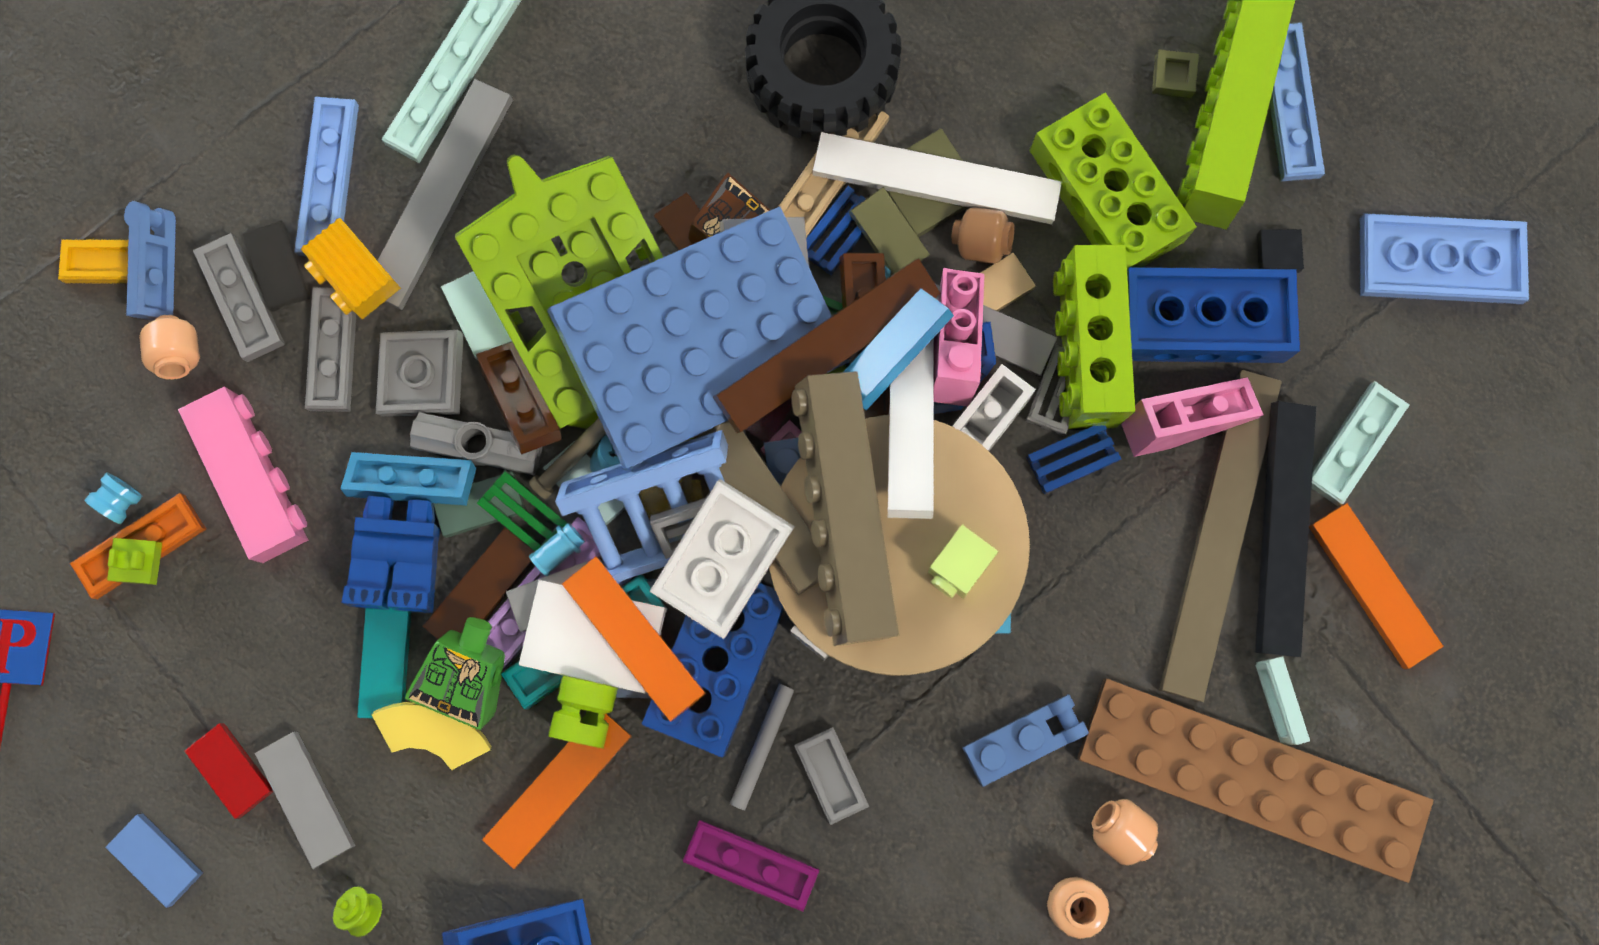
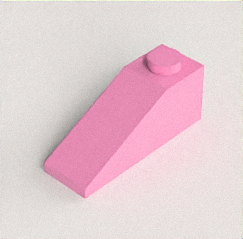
(1189, 415)

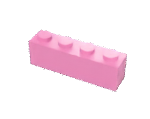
(244, 474)

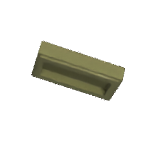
(888, 230)

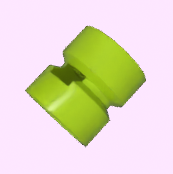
(585, 695)

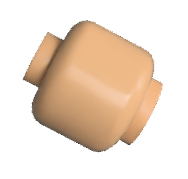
(169, 347)
(1125, 832)
(1086, 920)

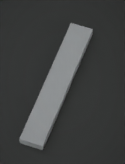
(442, 187)

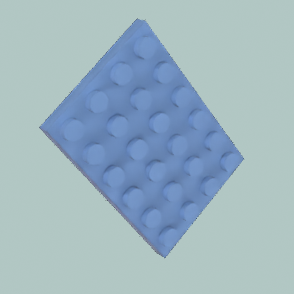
(685, 330)

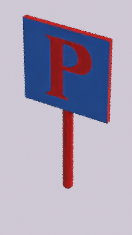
(23, 652)

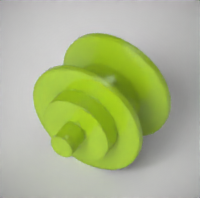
(357, 911)

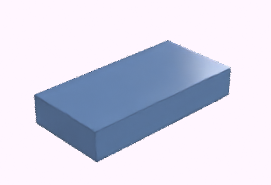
(154, 860)

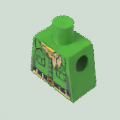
(461, 676)

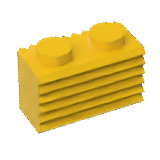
(349, 268)

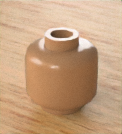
(983, 235)

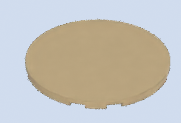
(932, 627)

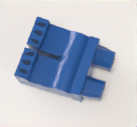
(393, 559)

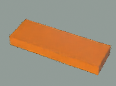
(169, 524)

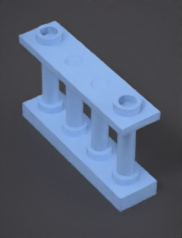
(664, 470)

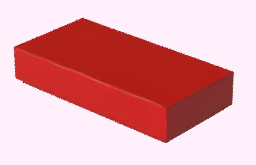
(229, 770)

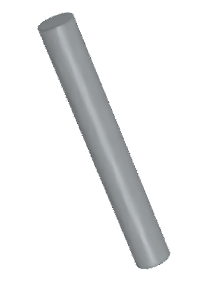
(761, 747)

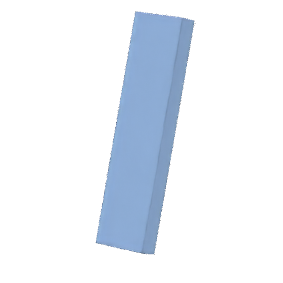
(1295, 113)
(326, 167)

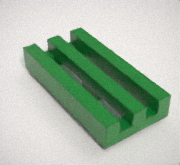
(495, 490)

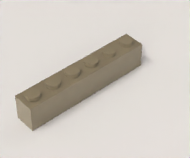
(844, 509)

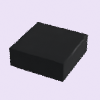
(1280, 249)

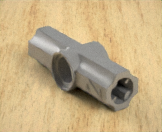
(452, 438)

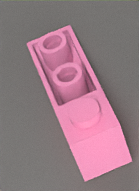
(960, 340)

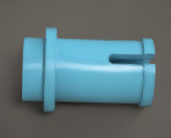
(557, 549)

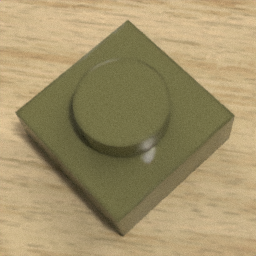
(1175, 73)

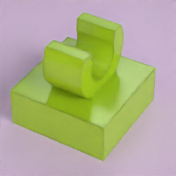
(134, 561)

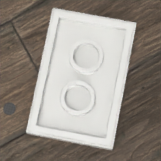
(721, 558)
(569, 644)

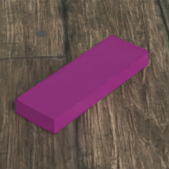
(751, 865)

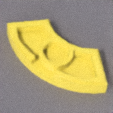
(418, 727)

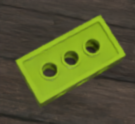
(1118, 163)
(1095, 337)

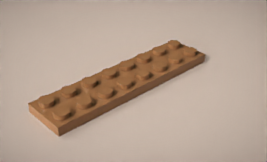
(1256, 780)

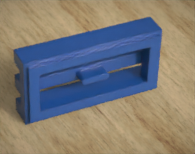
(818, 258)
(1104, 443)

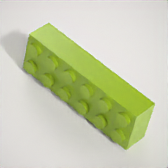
(1234, 110)

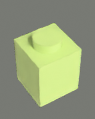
(961, 563)

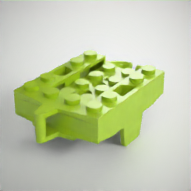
(524, 230)

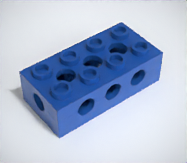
(1224, 294)
(728, 687)

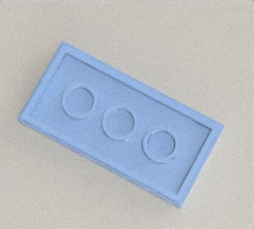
(1443, 258)

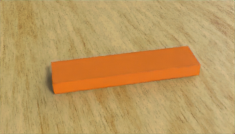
(1375, 586)
(633, 639)
(552, 795)

